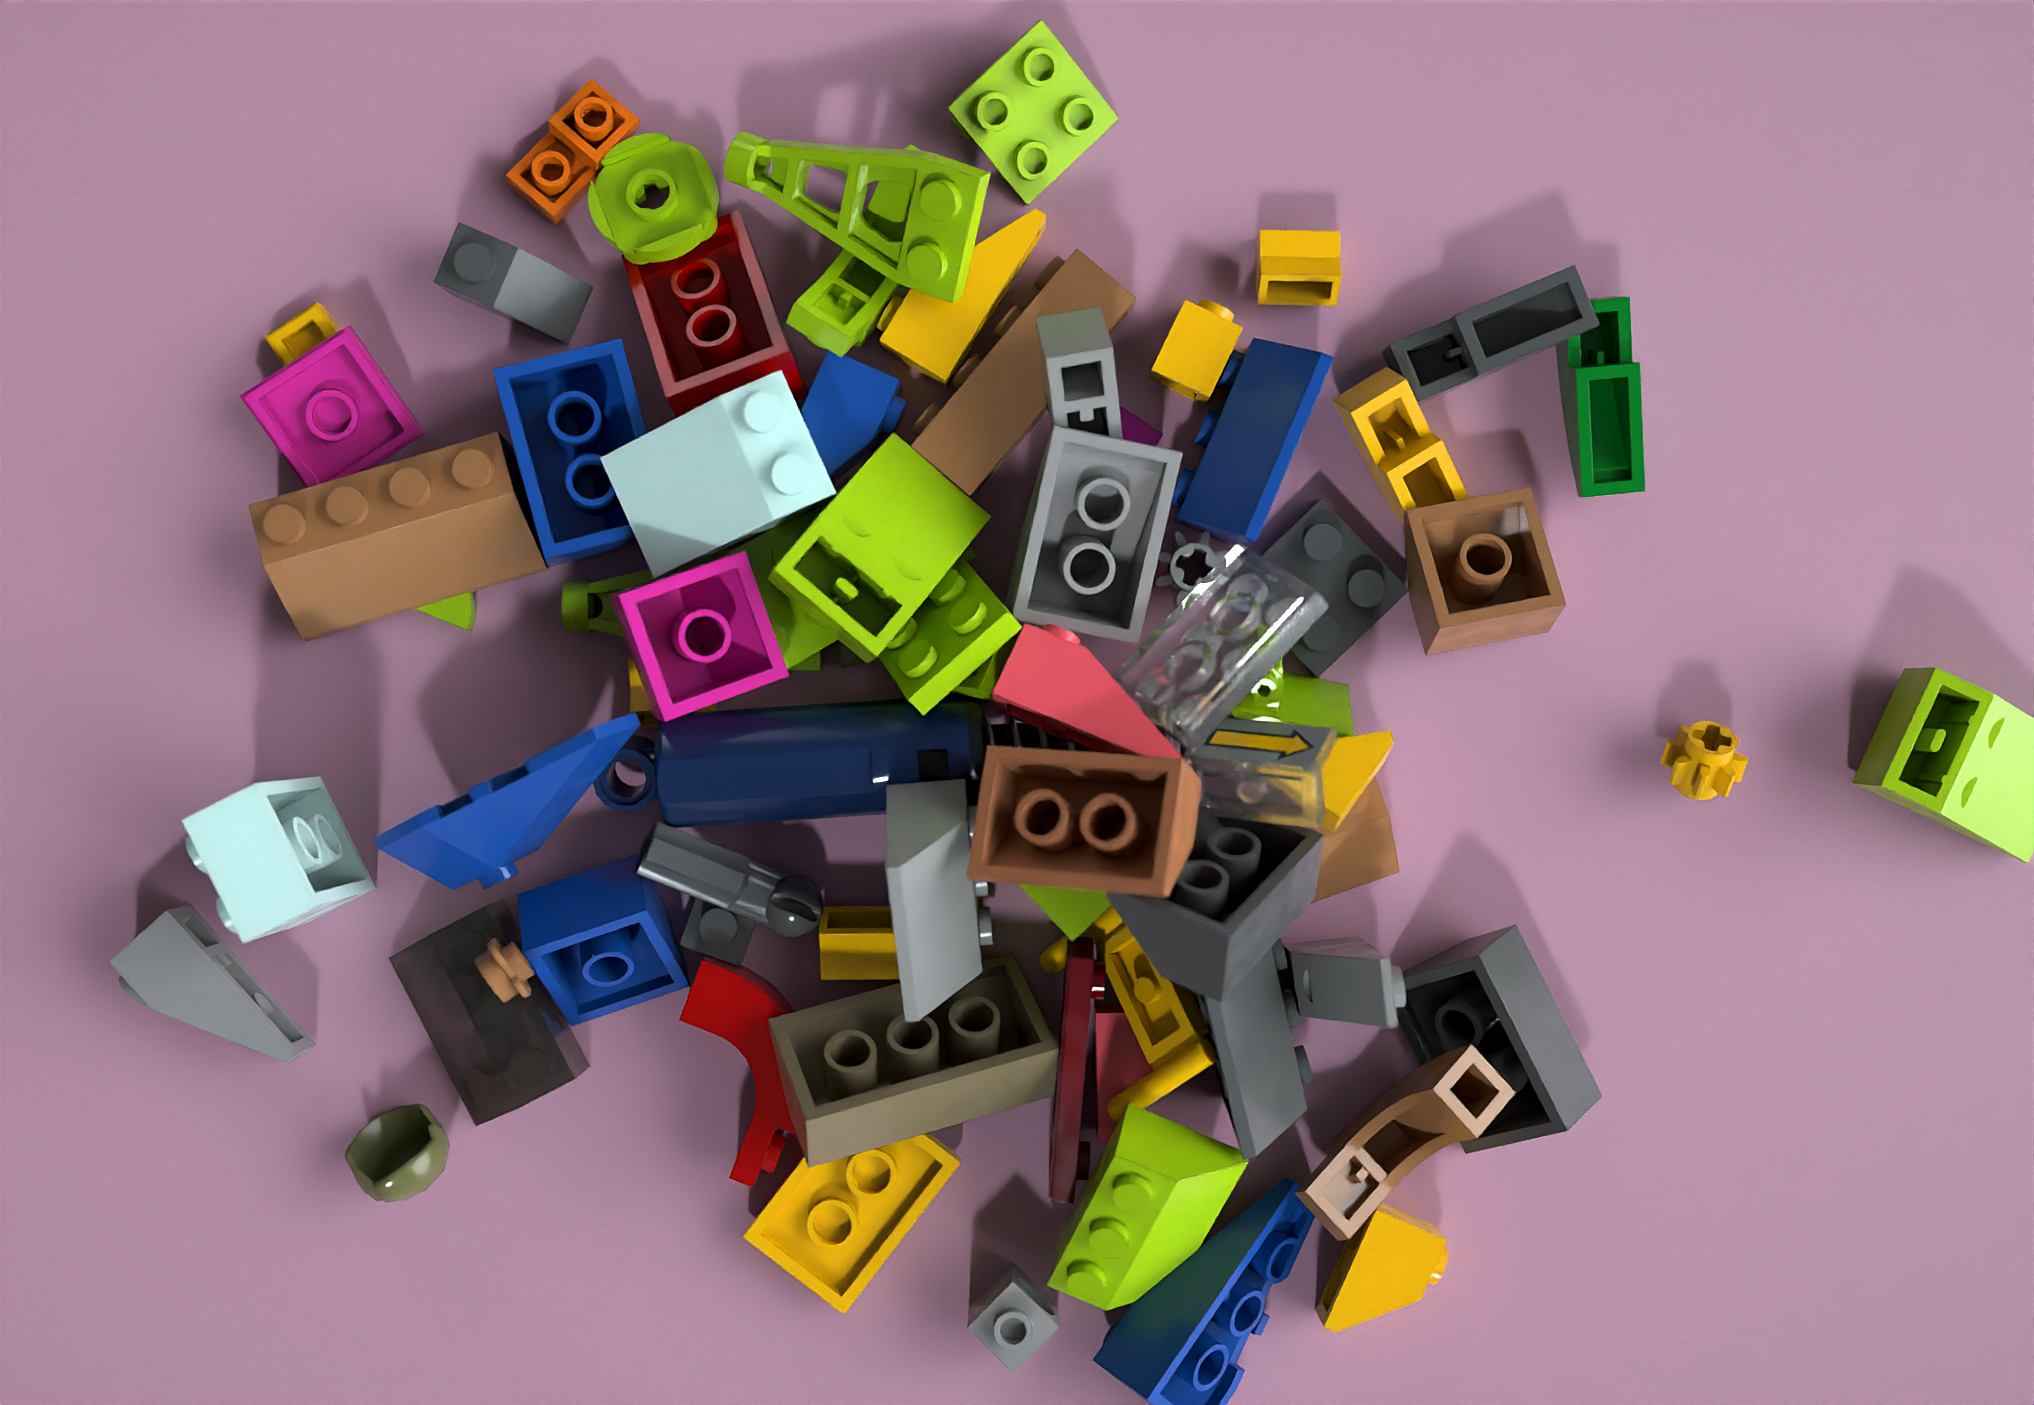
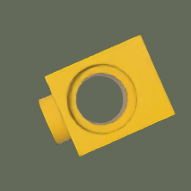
(1196, 350)

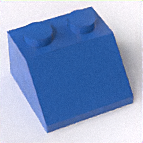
(601, 941)

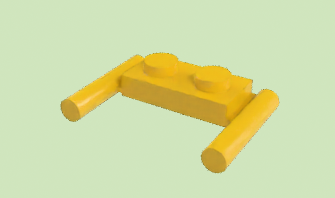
(1158, 1010)

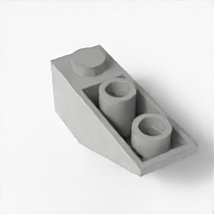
(1344, 982)

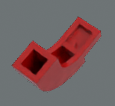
(737, 1007)

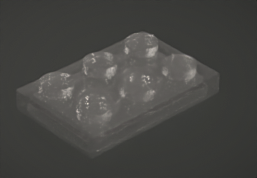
(1218, 645)

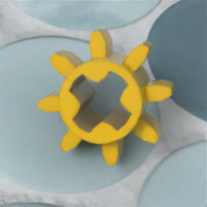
(1704, 760)

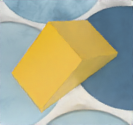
(1349, 771)

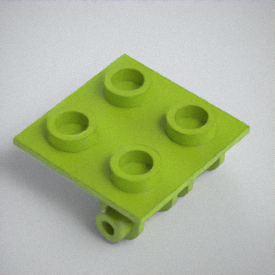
(1032, 112)
(1298, 700)

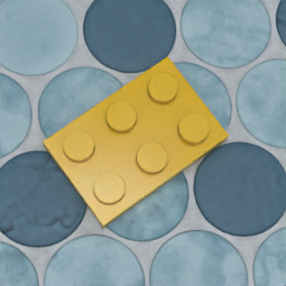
(848, 1215)

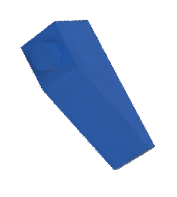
(850, 411)

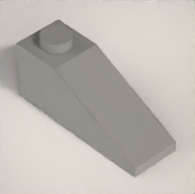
(1079, 371)
(197, 979)

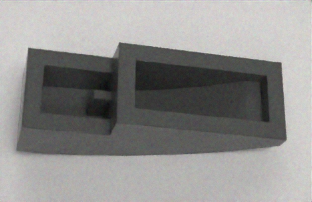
(1493, 335)

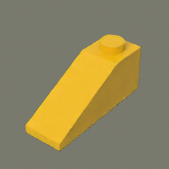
(940, 334)

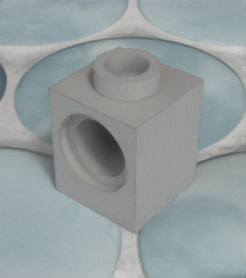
(1013, 1317)

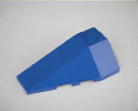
(507, 814)
(1192, 1325)

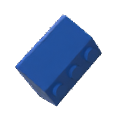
(561, 421)
(1249, 440)

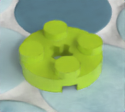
(675, 226)

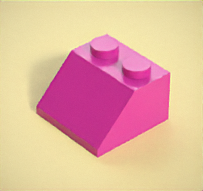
(699, 636)

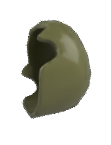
(399, 1153)

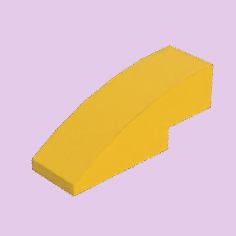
(1398, 444)

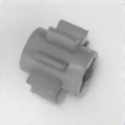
(1175, 575)

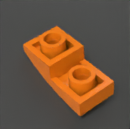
(570, 155)

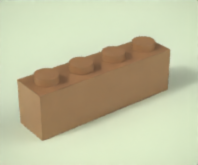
(1005, 392)

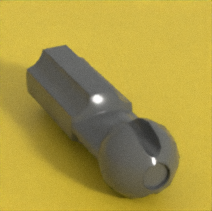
(729, 880)

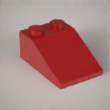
(712, 319)

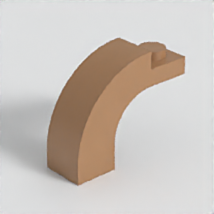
(1416, 1117)

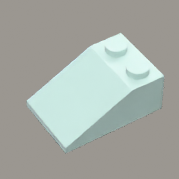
(719, 475)

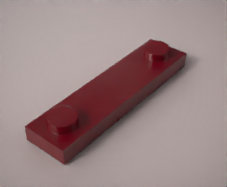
(1068, 1156)

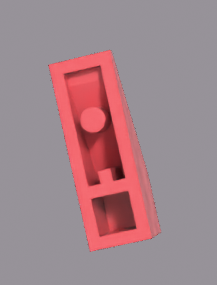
(1072, 696)

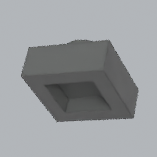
(717, 932)

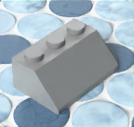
(930, 896)

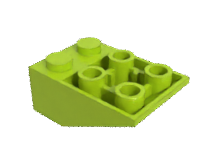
(879, 548)
(1956, 759)

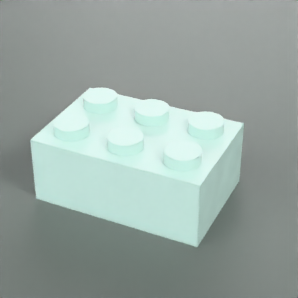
(276, 856)

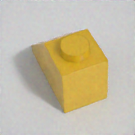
(1382, 1268)

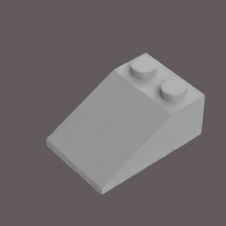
(1093, 534)

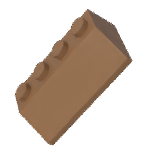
(399, 536)

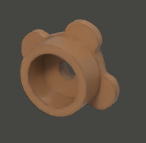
(505, 970)

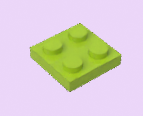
(948, 637)

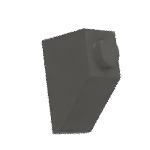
(512, 283)

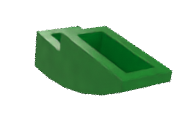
(1603, 403)

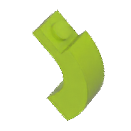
(852, 295)

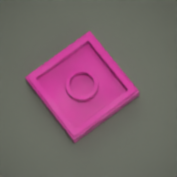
(333, 411)

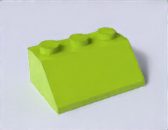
(1142, 1209)

